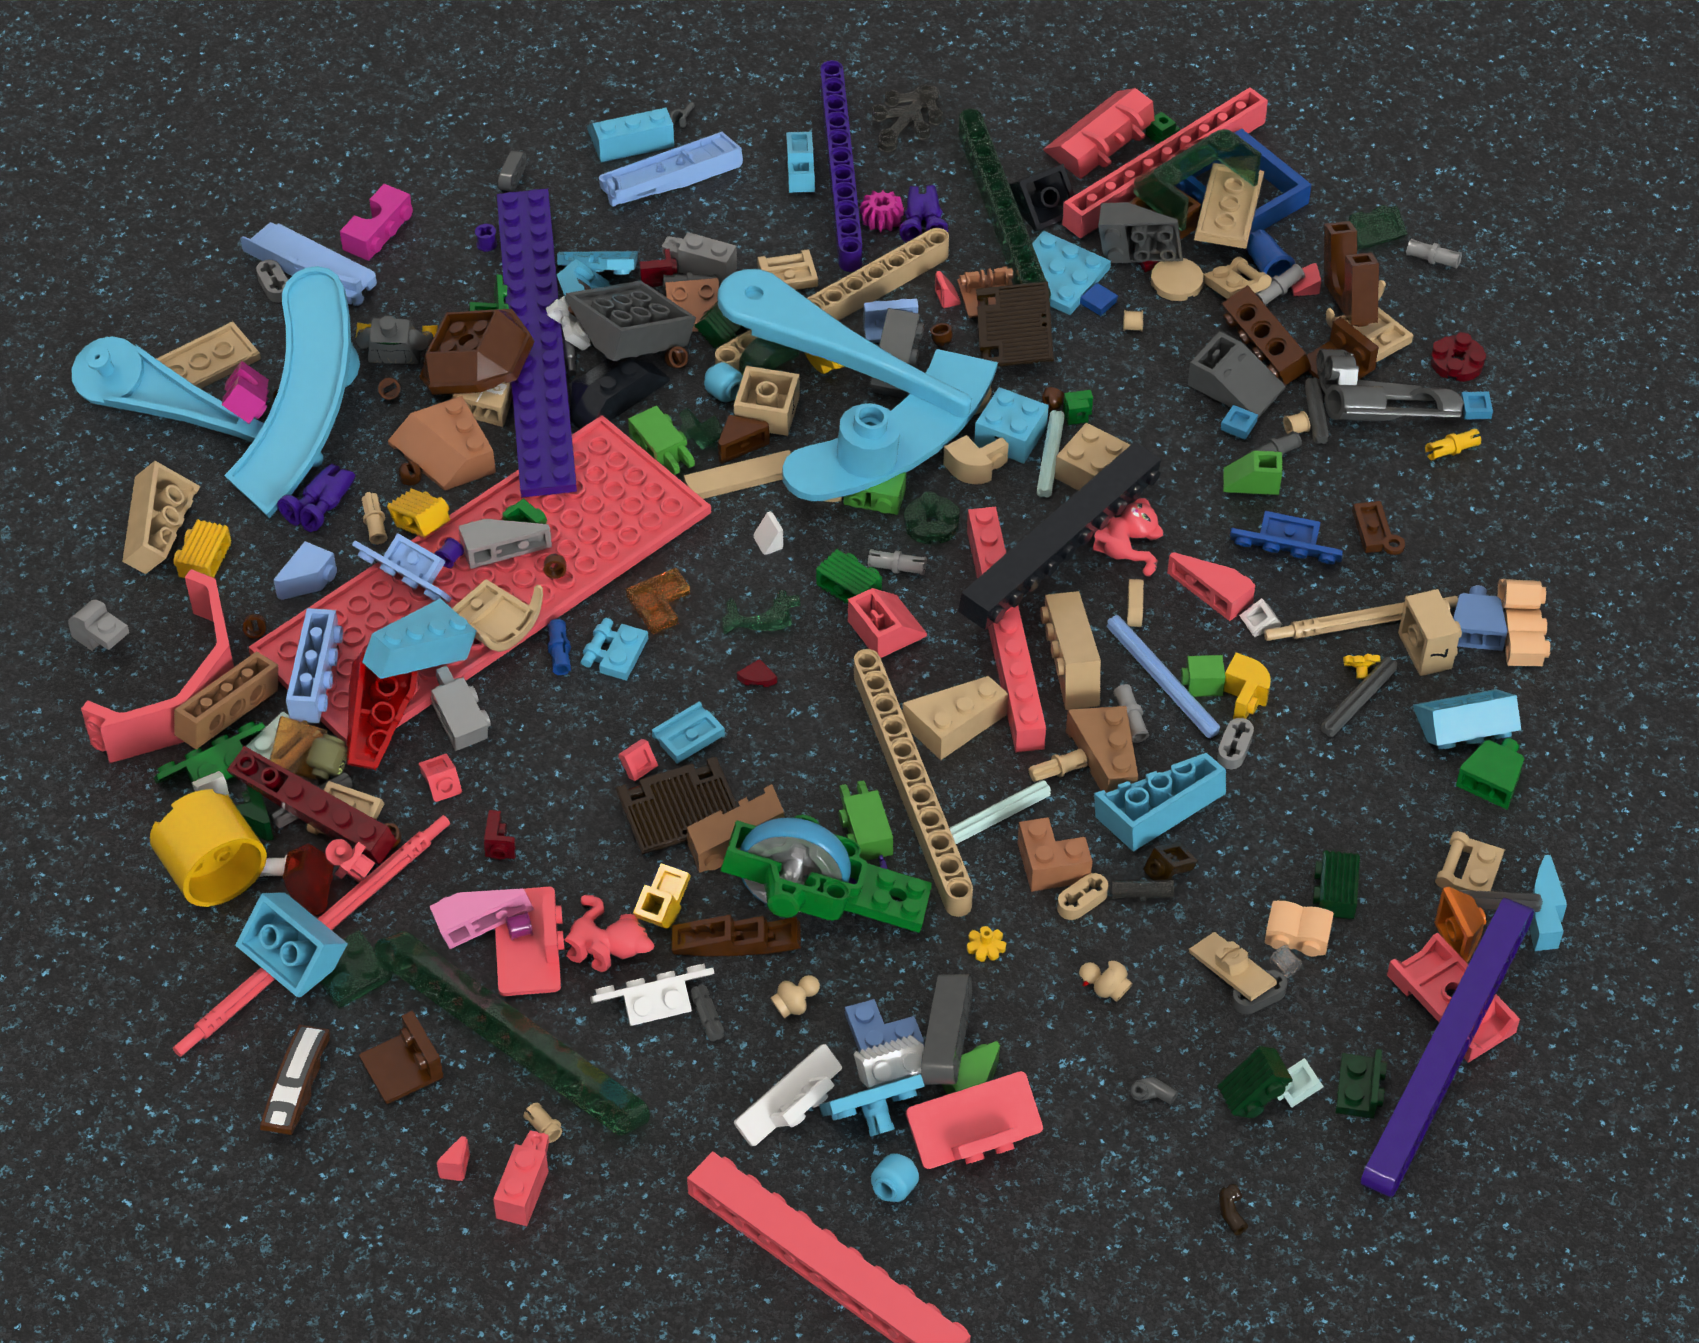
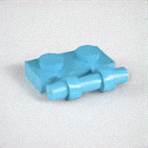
(623, 649)

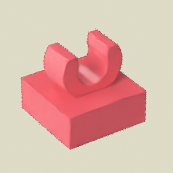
(638, 759)

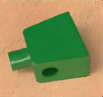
(1492, 772)

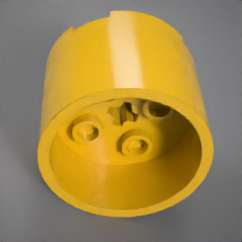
(208, 848)

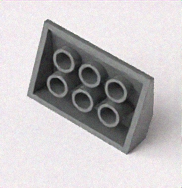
(630, 319)

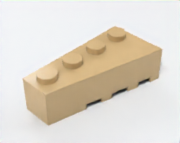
(1072, 649)

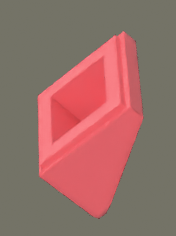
(1310, 284)
(945, 291)
(454, 1161)

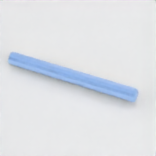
(1163, 676)

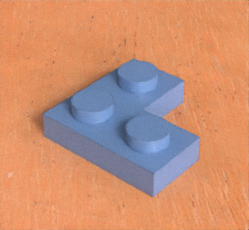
(870, 1029)

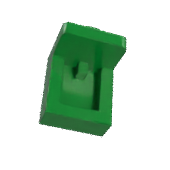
(524, 512)

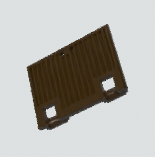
(1015, 324)
(674, 802)

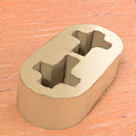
(1135, 603)
(1080, 893)

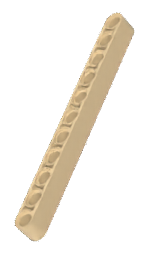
(864, 284)
(913, 783)

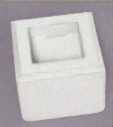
(769, 534)
(1260, 618)
(214, 781)

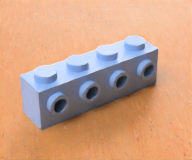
(313, 665)

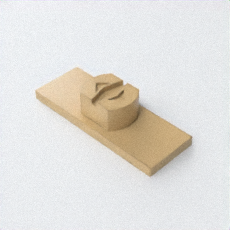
(1233, 965)

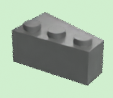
(901, 339)

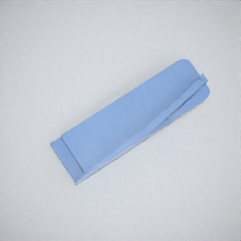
(672, 169)
(298, 252)

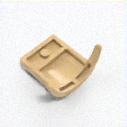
(1386, 333)
(499, 616)

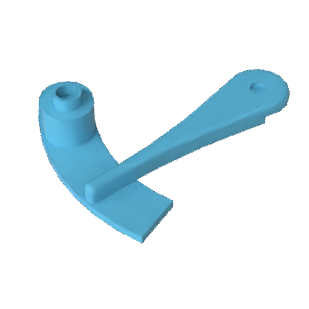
(871, 438)
(290, 441)

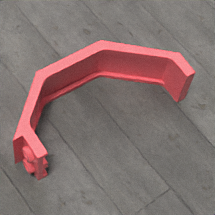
(153, 725)

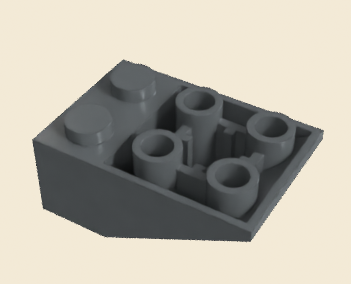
(1133, 227)
(1234, 375)

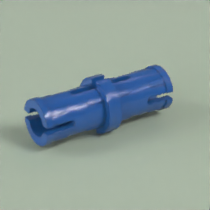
(559, 647)

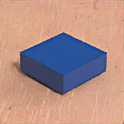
(1098, 299)

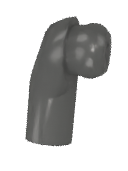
(1153, 1088)

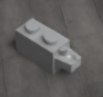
(702, 255)
(459, 710)

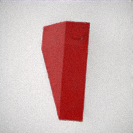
(374, 712)

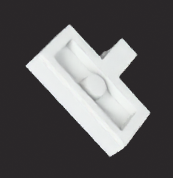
(571, 327)

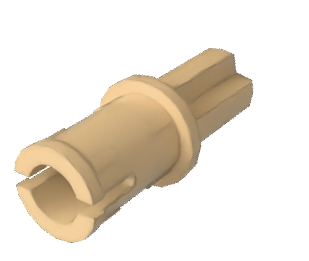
(374, 518)
(1058, 765)

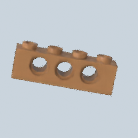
(226, 700)

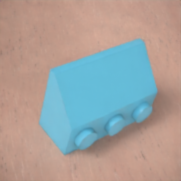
(632, 135)
(1469, 718)
(290, 943)

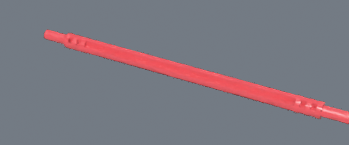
(331, 918)

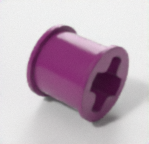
(519, 925)

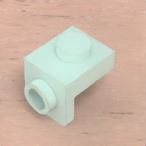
(1303, 1084)

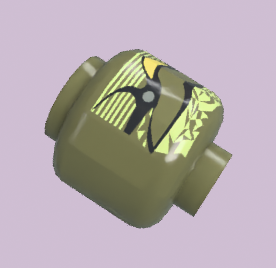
(327, 756)

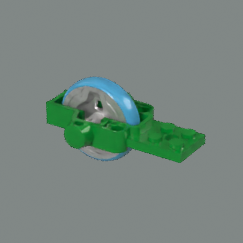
(786, 849)

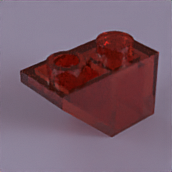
(308, 877)

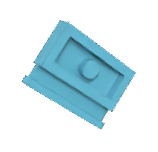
(688, 732)

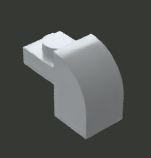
(96, 626)

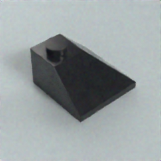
(1042, 196)

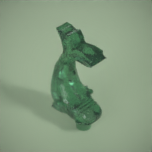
(774, 619)

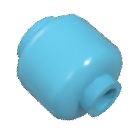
(723, 381)
(894, 1178)

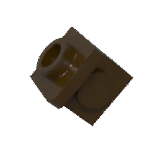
(1168, 861)

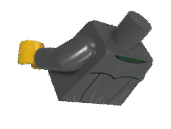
(393, 340)

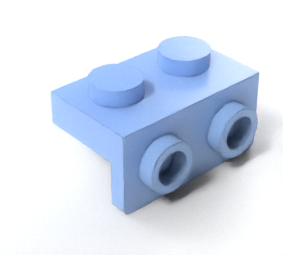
(875, 315)

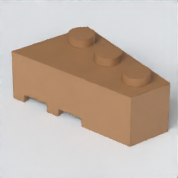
(1107, 743)
(710, 836)

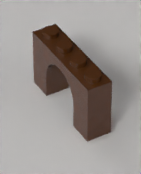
(1349, 275)

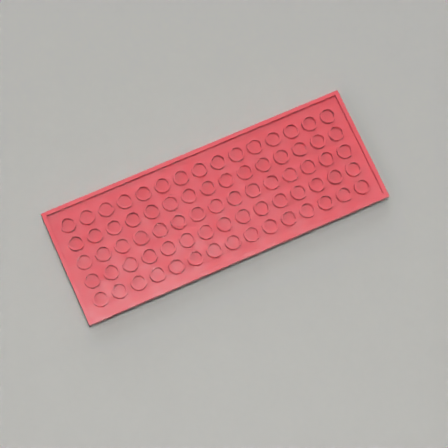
(615, 519)

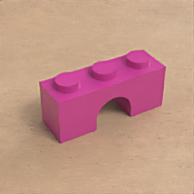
(367, 236)
(246, 393)

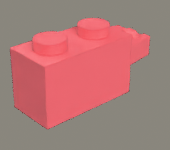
(522, 1180)

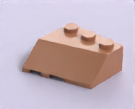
(446, 444)

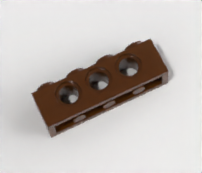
(1246, 306)

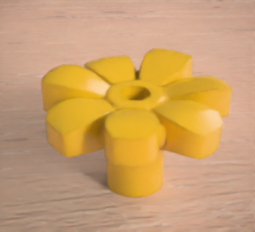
(1361, 663)
(986, 944)

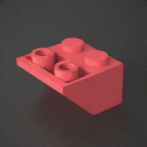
(883, 621)

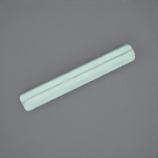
(1051, 450)
(1000, 811)

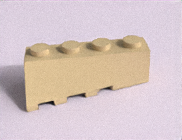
(155, 515)

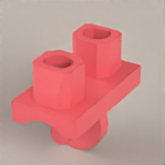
(350, 860)

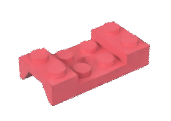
(1438, 970)

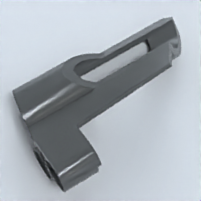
(1367, 400)

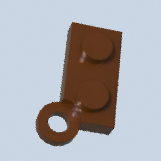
(1375, 529)

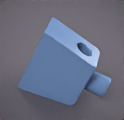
(1481, 620)

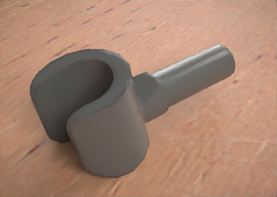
(681, 115)

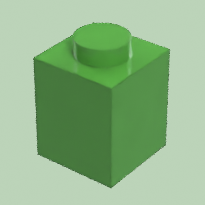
(1204, 675)

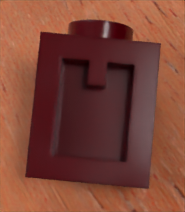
(652, 271)
(495, 839)

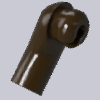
(1228, 1210)

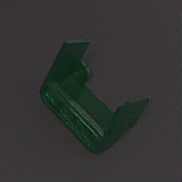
(1157, 184)

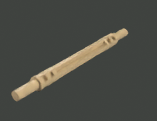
(1342, 621)

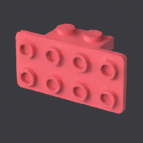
(532, 961)
(974, 1121)

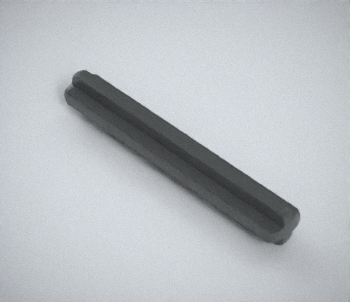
(1359, 696)

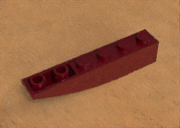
(313, 804)

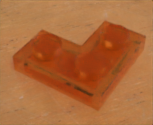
(653, 597)

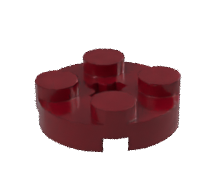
(1462, 346)

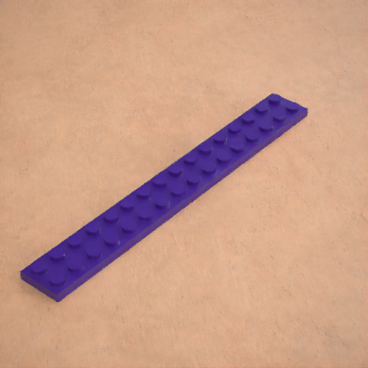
(541, 389)

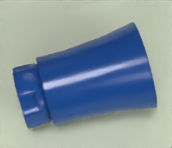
(1268, 254)

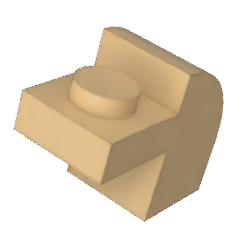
(973, 464)

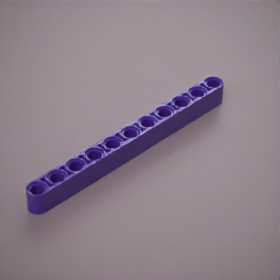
(841, 166)
(1447, 1048)

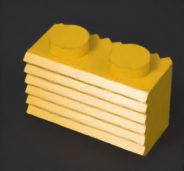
(419, 512)
(203, 549)

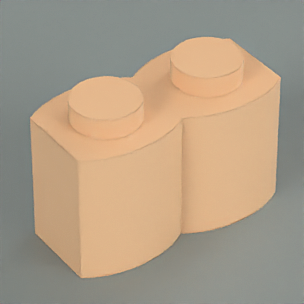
(1521, 593)
(1525, 637)
(1299, 928)

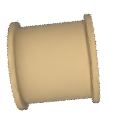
(1133, 320)
(1297, 423)

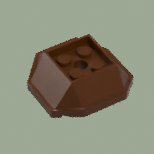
(476, 352)

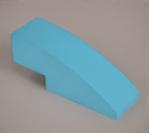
(800, 162)
(1546, 924)

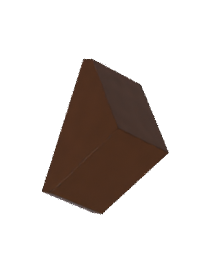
(741, 437)

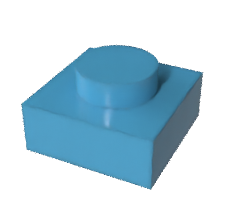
(1477, 405)
(1239, 422)

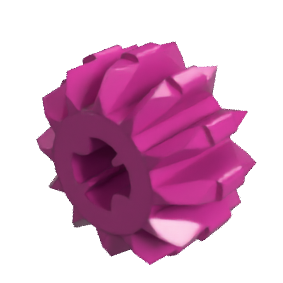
(881, 210)

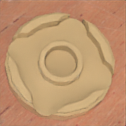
(1177, 279)

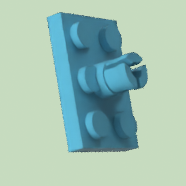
(873, 1103)

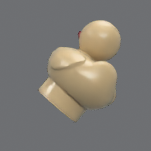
(1111, 983)
(791, 998)

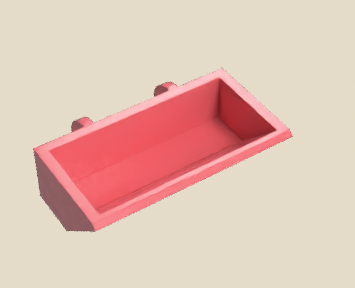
(1103, 132)

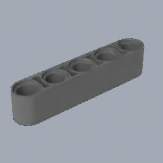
(946, 1029)

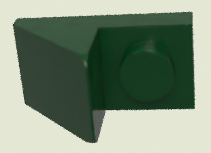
(256, 814)

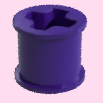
(486, 237)
(450, 552)

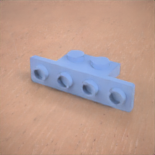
(410, 561)

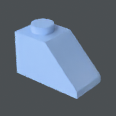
(305, 572)

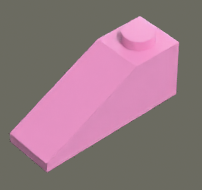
(475, 913)

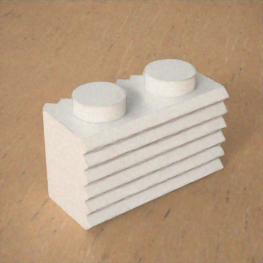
(889, 1061)

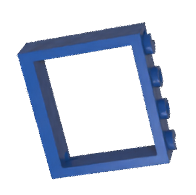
(1293, 186)

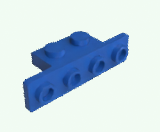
(1290, 535)

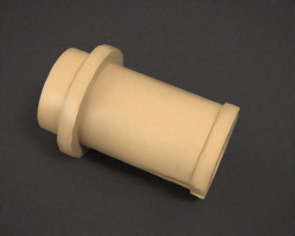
(543, 1122)

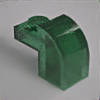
(765, 355)

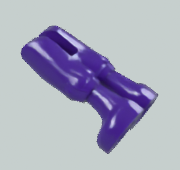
(921, 208)
(324, 490)

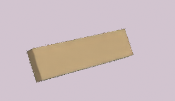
(737, 475)

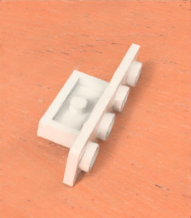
(655, 999)
(790, 1097)

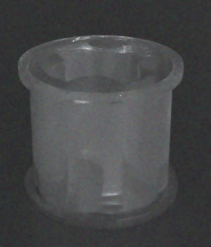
(1285, 961)

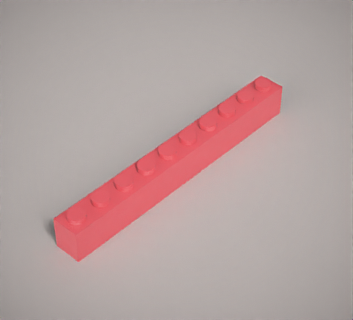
(1082, 210)
(1008, 640)
(819, 1255)

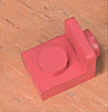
(441, 777)

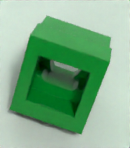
(1161, 128)
(1077, 406)

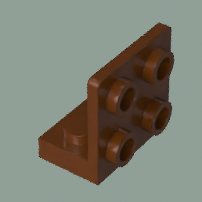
(1350, 339)
(403, 1062)

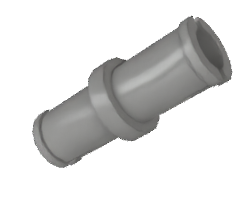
(1434, 253)
(1280, 284)
(897, 562)
(1137, 726)

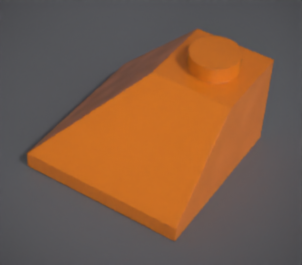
(1460, 921)

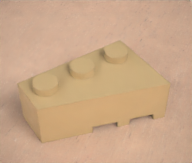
(955, 715)

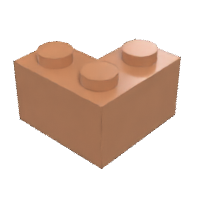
(1050, 861)

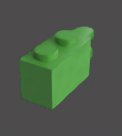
(660, 439)
(866, 821)

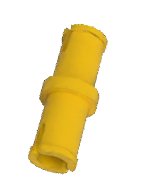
(1453, 444)

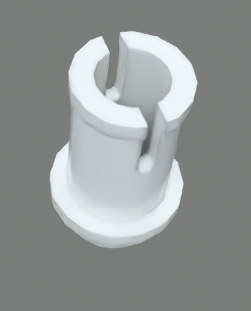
(274, 867)

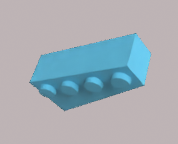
(420, 641)
(1160, 801)

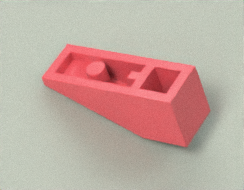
(1215, 584)

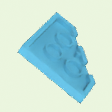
(619, 261)
(1068, 270)

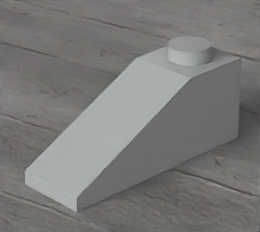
(498, 540)

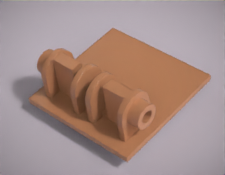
(975, 280)
(693, 296)

